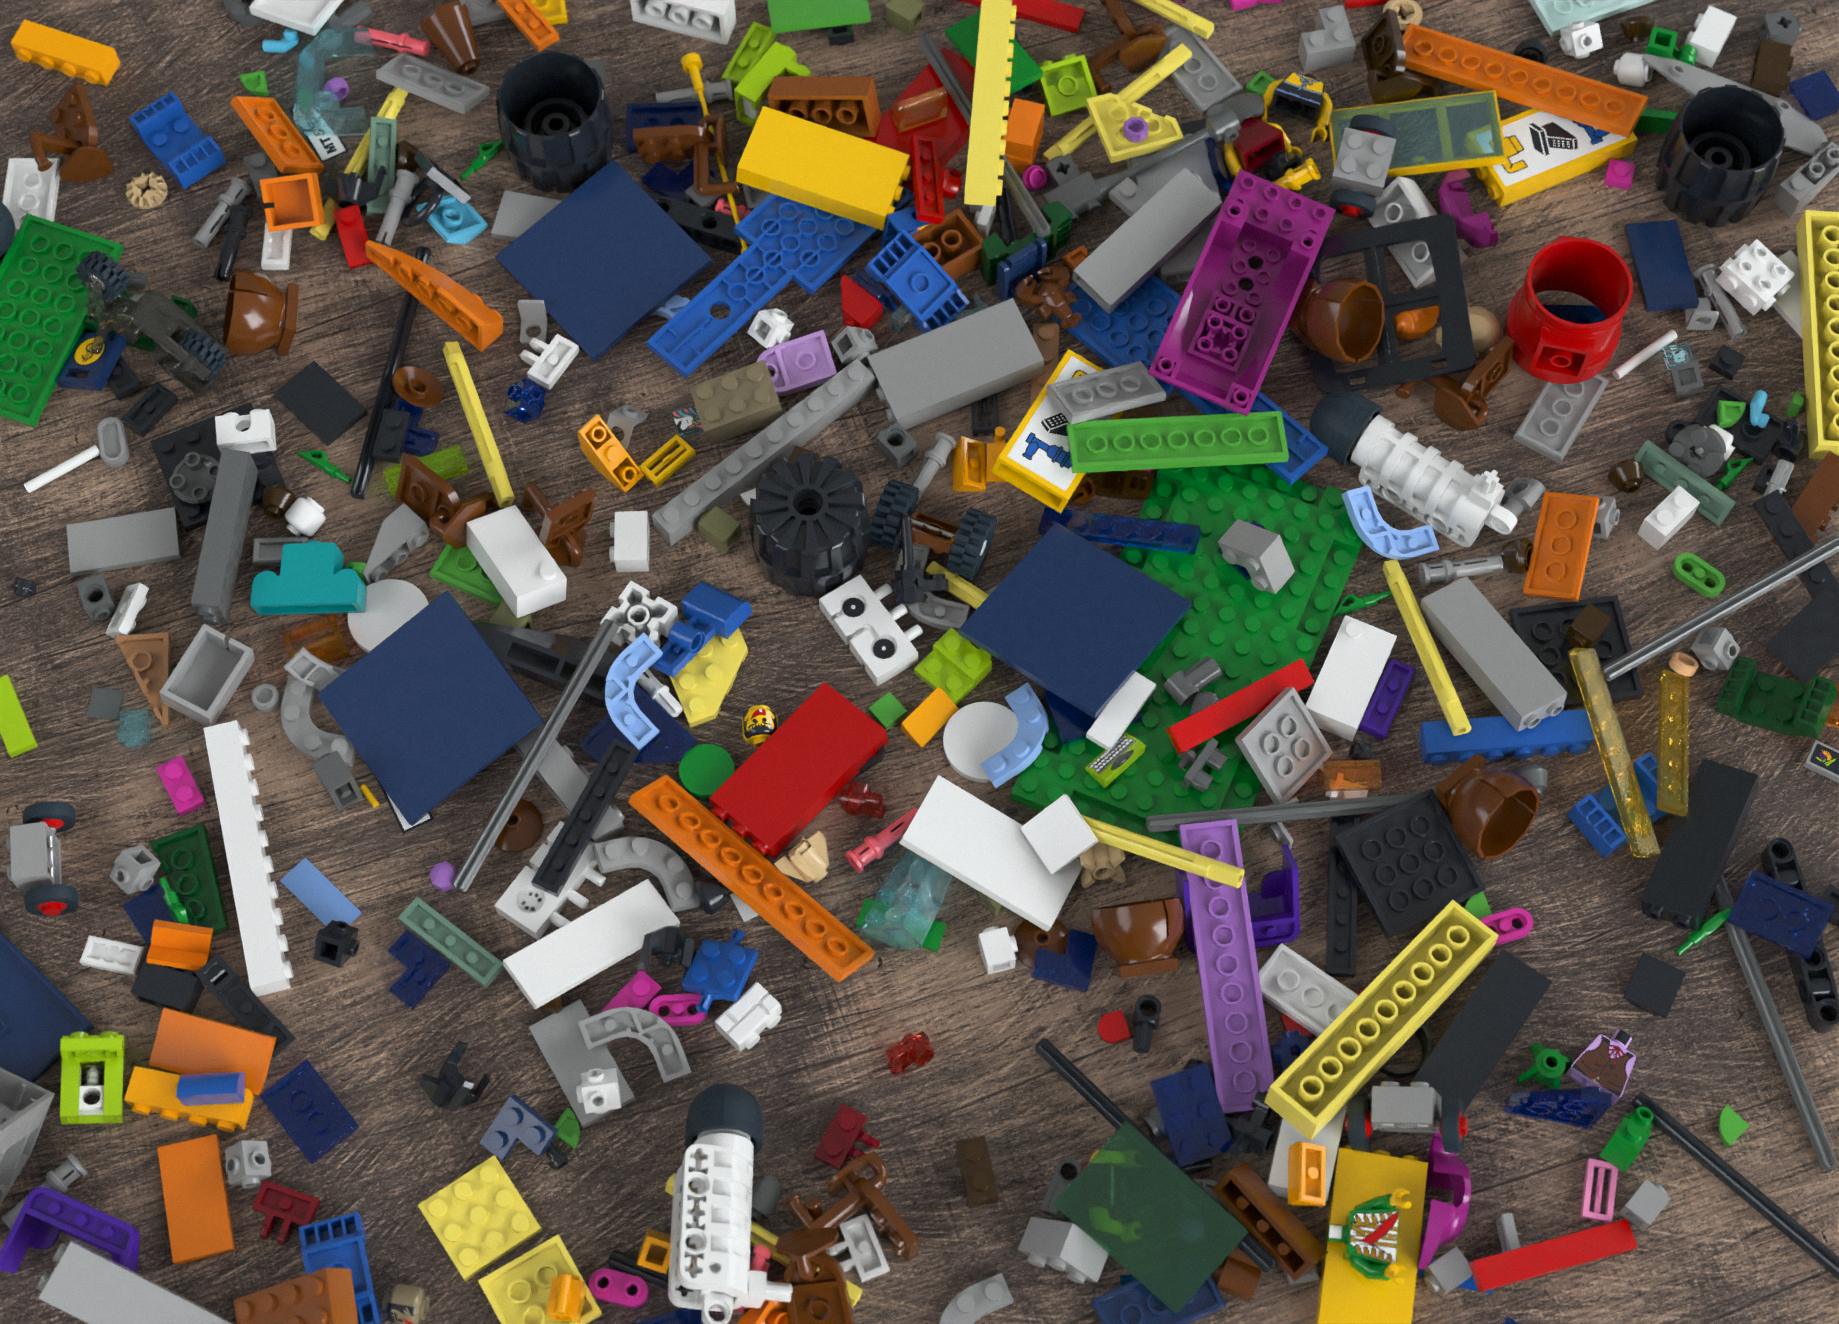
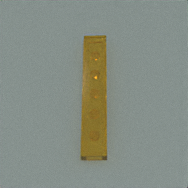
(1673, 743)

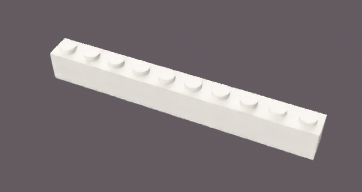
(247, 858)

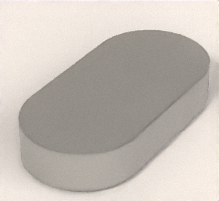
(112, 442)

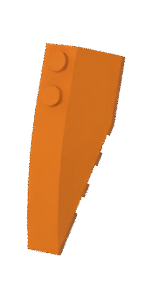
(440, 294)

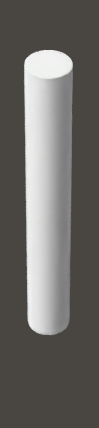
(1643, 355)
(62, 468)

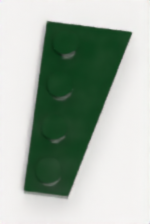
(193, 874)

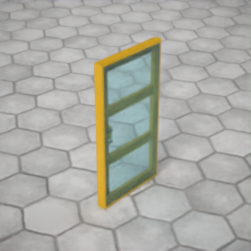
(1435, 132)

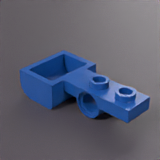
(708, 613)

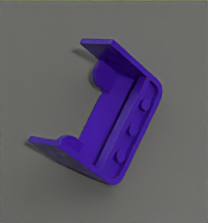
(1272, 911)
(50, 1213)

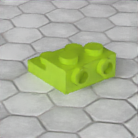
(1066, 85)
(954, 666)

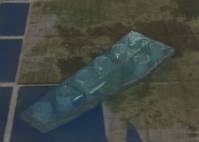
(907, 903)

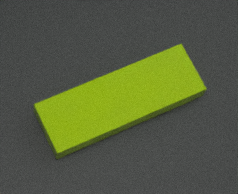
(749, 53)
(13, 722)

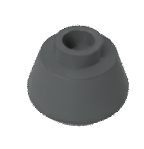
(1536, 776)

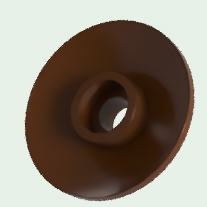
(417, 387)
(524, 833)
(1027, 942)

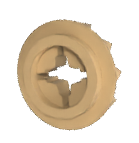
(1409, 9)
(150, 198)

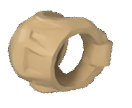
(1484, 330)

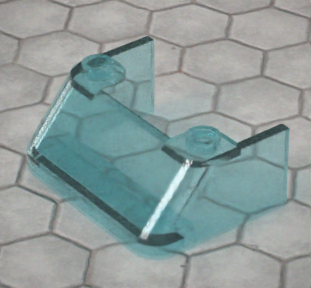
(318, 110)

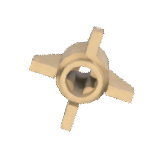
(806, 860)
(1101, 863)

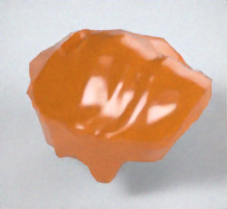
(1415, 323)

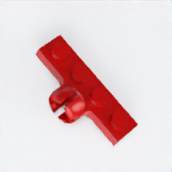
(931, 180)

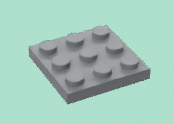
(1284, 746)

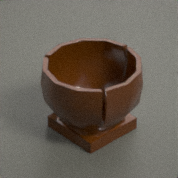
(259, 314)
(1338, 320)
(1485, 807)
(1140, 935)

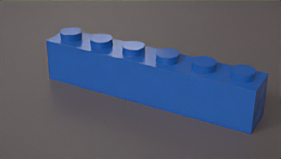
(1496, 738)

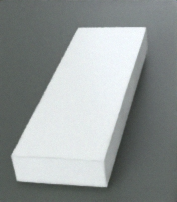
(1120, 711)

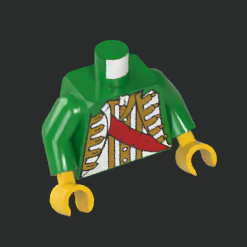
(1372, 1237)

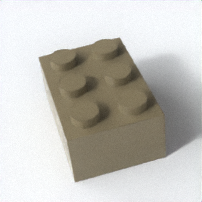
(737, 402)

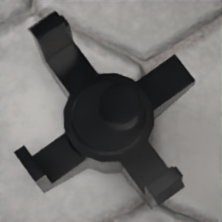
(350, 189)
(670, 947)
(451, 1087)

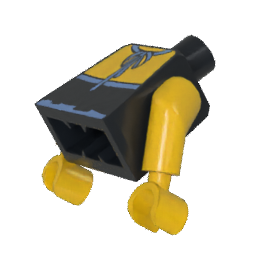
(1300, 99)

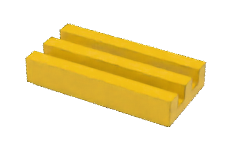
(657, 480)

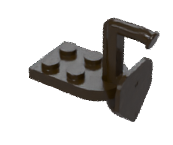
(1386, 64)

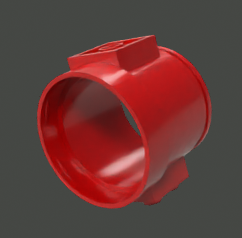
(1558, 348)

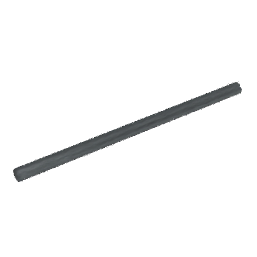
(964, 105)
(1721, 608)
(535, 755)
(1280, 812)
(1777, 1033)

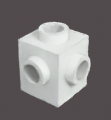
(1580, 38)
(771, 327)
(599, 1091)

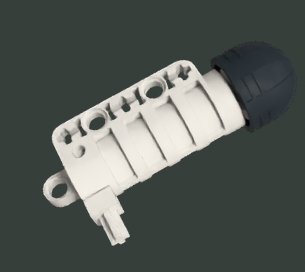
(1408, 472)
(720, 1142)

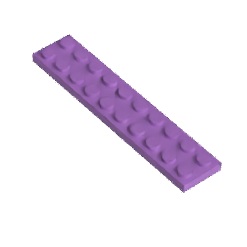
(1228, 971)

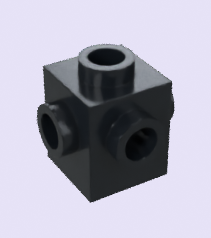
(1280, 163)
(336, 943)

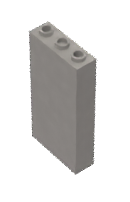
(1181, 265)
(955, 365)

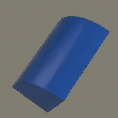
(211, 1088)

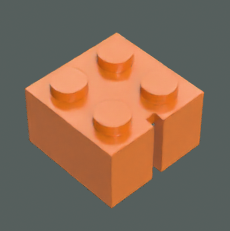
(1023, 133)
(295, 201)

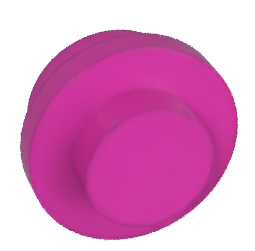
(1034, 177)

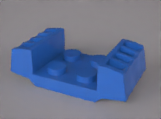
(176, 140)
(917, 282)
(1599, 816)
(341, 1244)

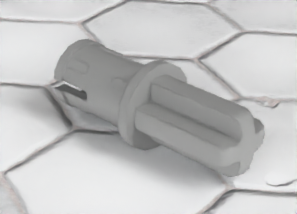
(1780, 477)

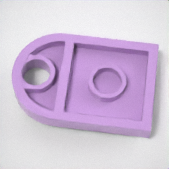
(800, 363)

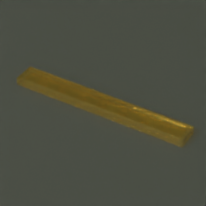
(1614, 753)

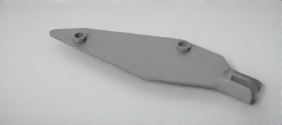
(1801, 132)

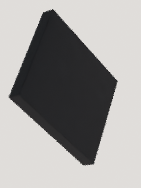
(1653, 986)

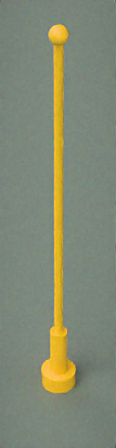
(692, 65)

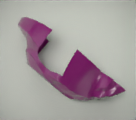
(1454, 200)
(1444, 1220)

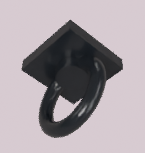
(440, 182)

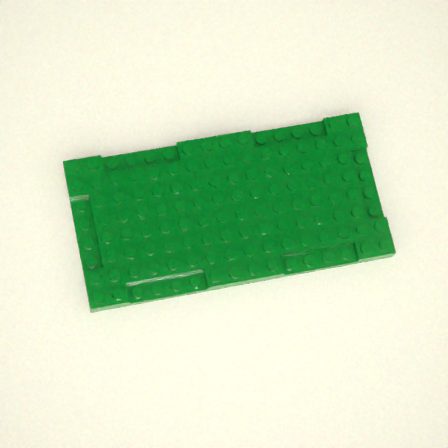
(1228, 621)

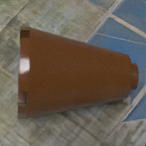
(453, 36)

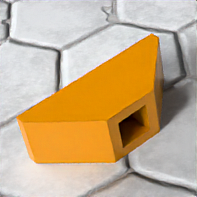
(608, 454)

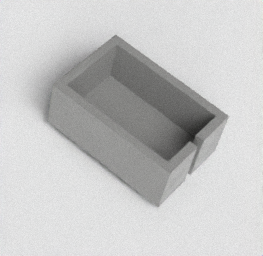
(207, 676)

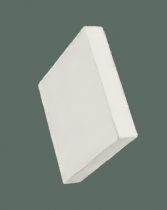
(1059, 834)

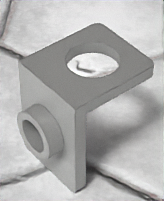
(532, 314)
(1701, 317)
(626, 418)
(1278, 830)

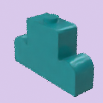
(309, 583)

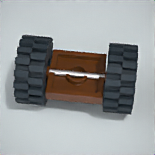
(965, 543)

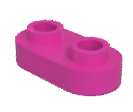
(1502, 924)
(678, 1006)
(617, 1289)

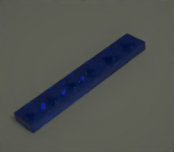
(1125, 530)

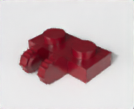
(841, 1136)
(286, 1205)

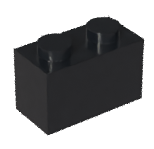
(167, 987)

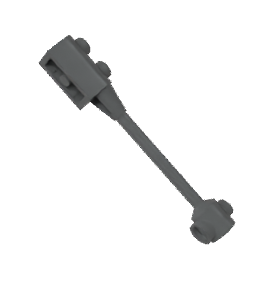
(1087, 194)

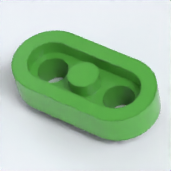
(1699, 574)

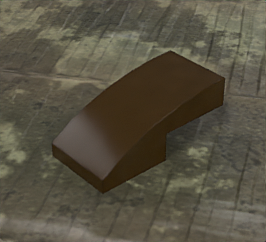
(1125, 485)

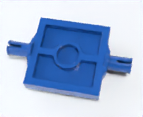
(720, 970)

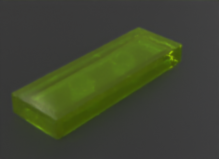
(444, 463)

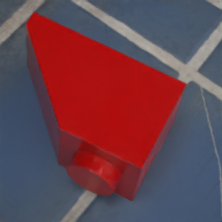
(352, 235)
(859, 306)

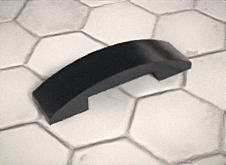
(243, 1003)

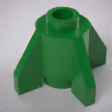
(1546, 1067)

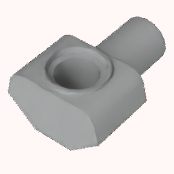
(1522, 495)

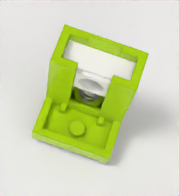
(754, 88)
(91, 1053)

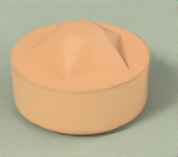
(1683, 664)

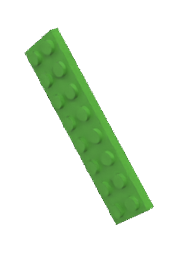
(1177, 442)

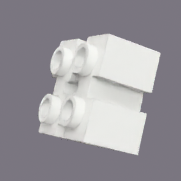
(641, 615)

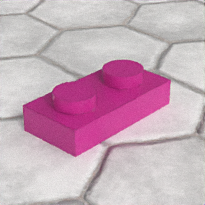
(181, 786)
(636, 993)

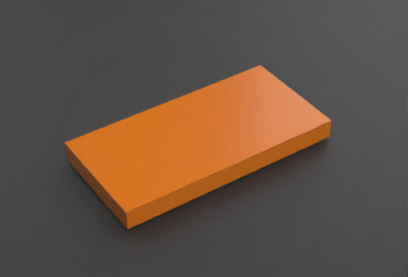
(277, 135)
(1561, 546)
(203, 1045)
(195, 1199)

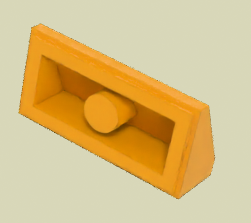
(968, 465)
(929, 717)
(1306, 1174)

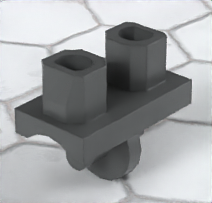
(1196, 776)

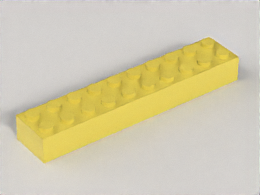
(1819, 305)
(1380, 1020)

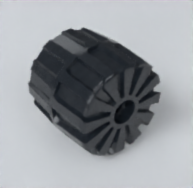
(555, 120)
(1720, 155)
(809, 525)

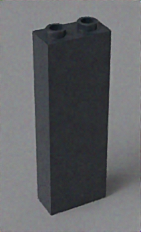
(1699, 845)
(1483, 1029)

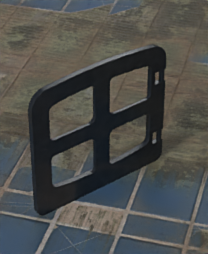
(1447, 293)

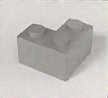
(1330, 43)
(1259, 553)
(1063, 1248)

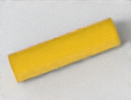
(369, 796)

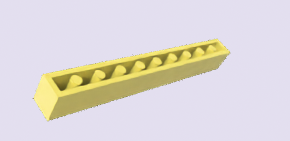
(989, 102)

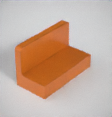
(179, 945)

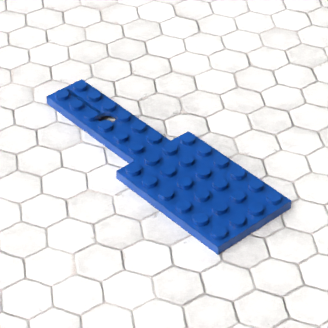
(785, 245)
(1135, 334)

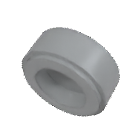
(265, 698)

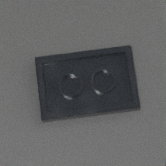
(320, 403)
(1747, 439)
(1809, 637)

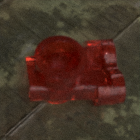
(861, 800)
(911, 1050)

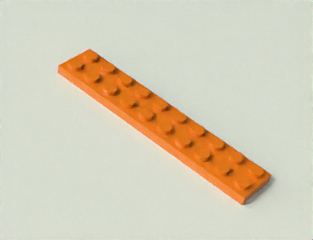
(1523, 81)
(752, 878)

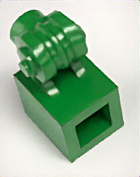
(1662, 44)
(1628, 1138)

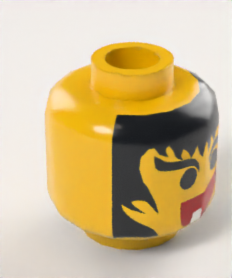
(759, 724)

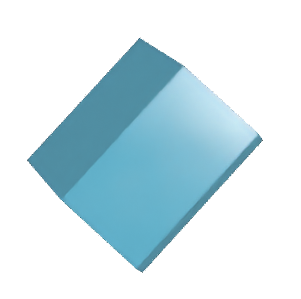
(455, 221)

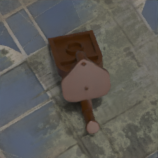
(1134, 48)
(74, 139)
(689, 142)
(1456, 400)
(438, 502)
(563, 524)
(861, 1194)
(818, 1295)

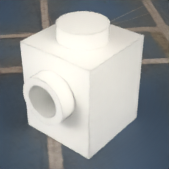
(997, 949)

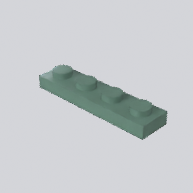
(381, 152)
(1672, 474)
(451, 942)

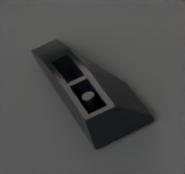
(546, 657)

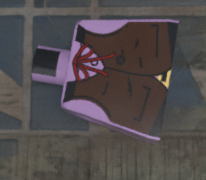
(1605, 1064)

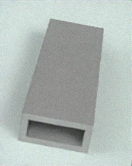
(1147, 240)
(1493, 654)
(109, 1293)

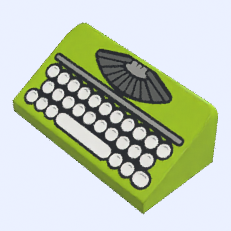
(1111, 764)

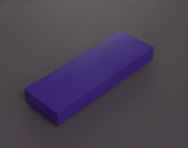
(1387, 699)

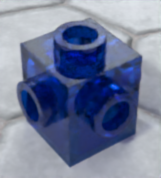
(524, 400)
(1281, 1050)

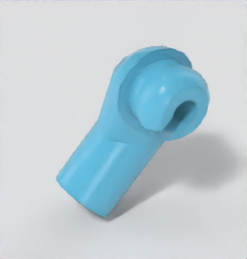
(283, 45)
(1756, 407)

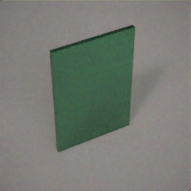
(1150, 1217)

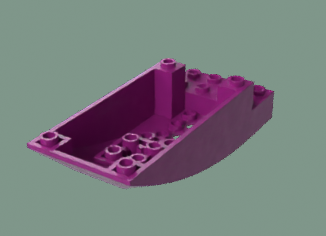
(1228, 335)

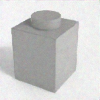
(1645, 1204)
(1447, 1272)

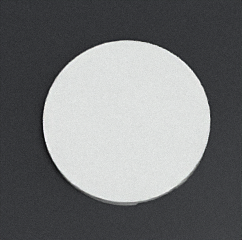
(387, 608)
(976, 735)

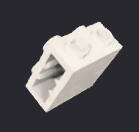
(1755, 277)

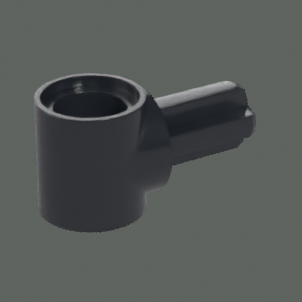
(1790, 441)
(1145, 1024)

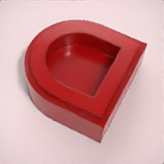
(1113, 1028)

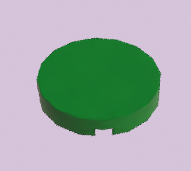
(705, 769)

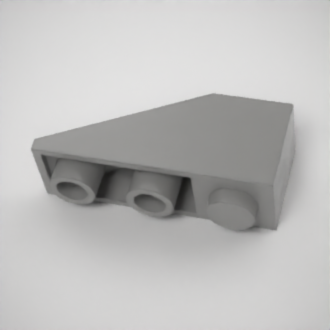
(1807, 181)
(396, 539)

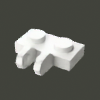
(552, 361)
(863, 1248)

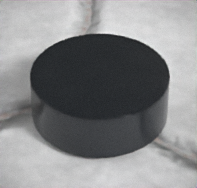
(1673, 429)

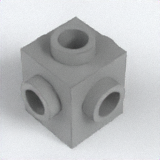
(854, 344)
(1606, 516)
(1715, 648)
(134, 869)
(248, 1163)

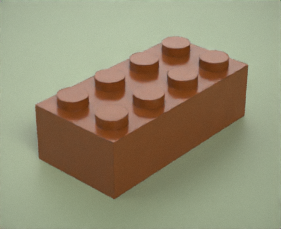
(831, 101)
(952, 245)
(308, 1299)

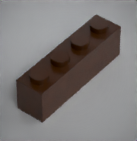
(1819, 497)
(1270, 1221)

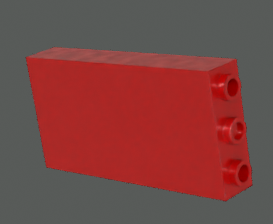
(949, 131)
(798, 771)

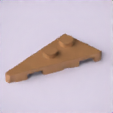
(151, 663)

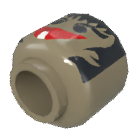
(406, 1304)

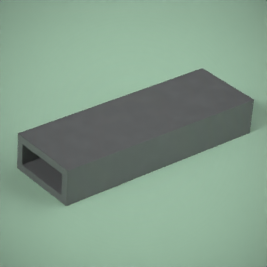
(224, 536)

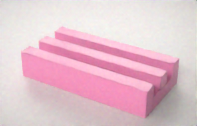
(1595, 1215)

